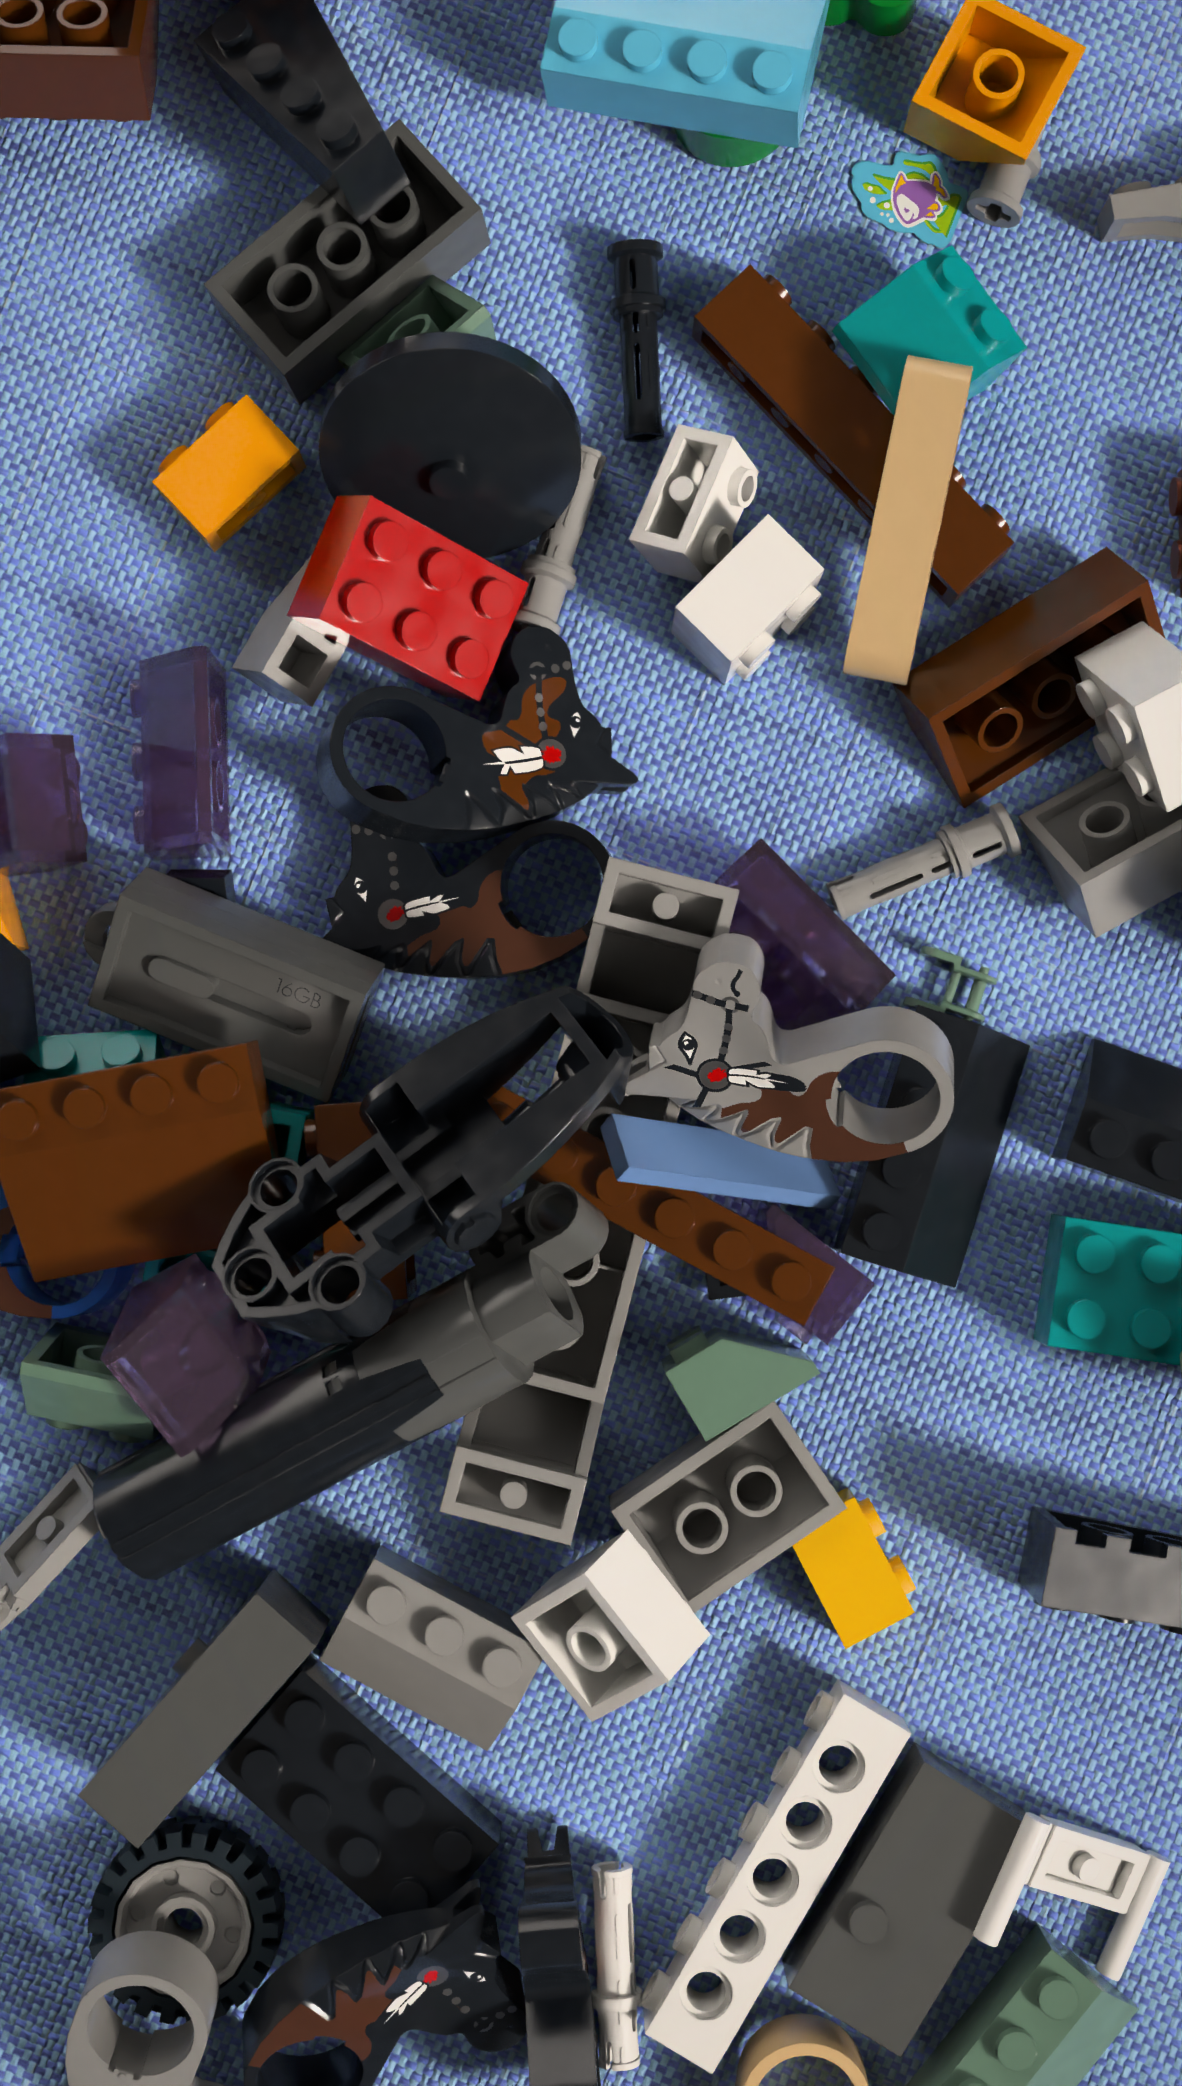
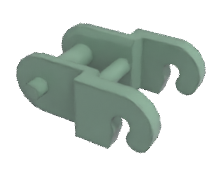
(976, 993)

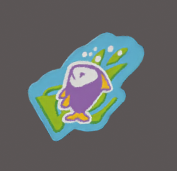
(910, 196)

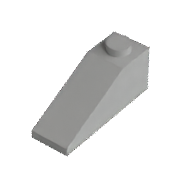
(287, 655)

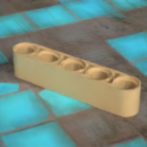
(907, 519)

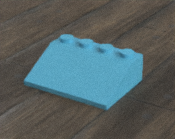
(688, 63)

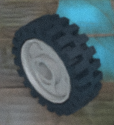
(214, 1876)

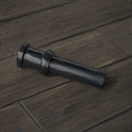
(638, 303)

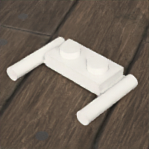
(1082, 1868)

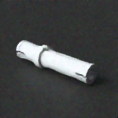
(616, 1989)

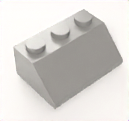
(1107, 849)
(726, 1504)
(433, 1649)

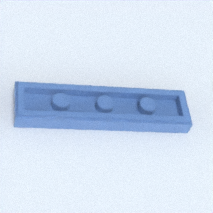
(713, 1163)

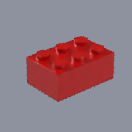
(407, 597)

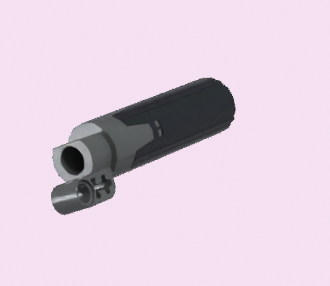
(361, 1397)

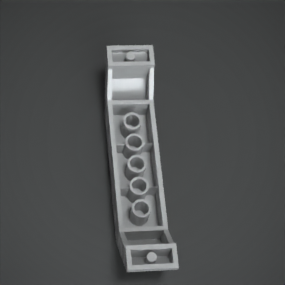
(531, 1450)

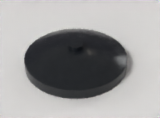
(455, 438)

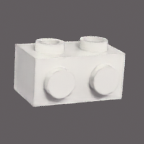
(695, 503)

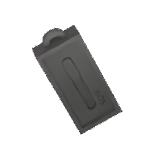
(230, 977)

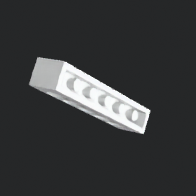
(705, 2023)

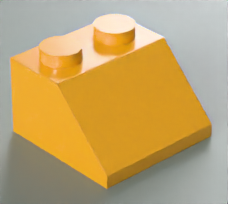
(992, 85)

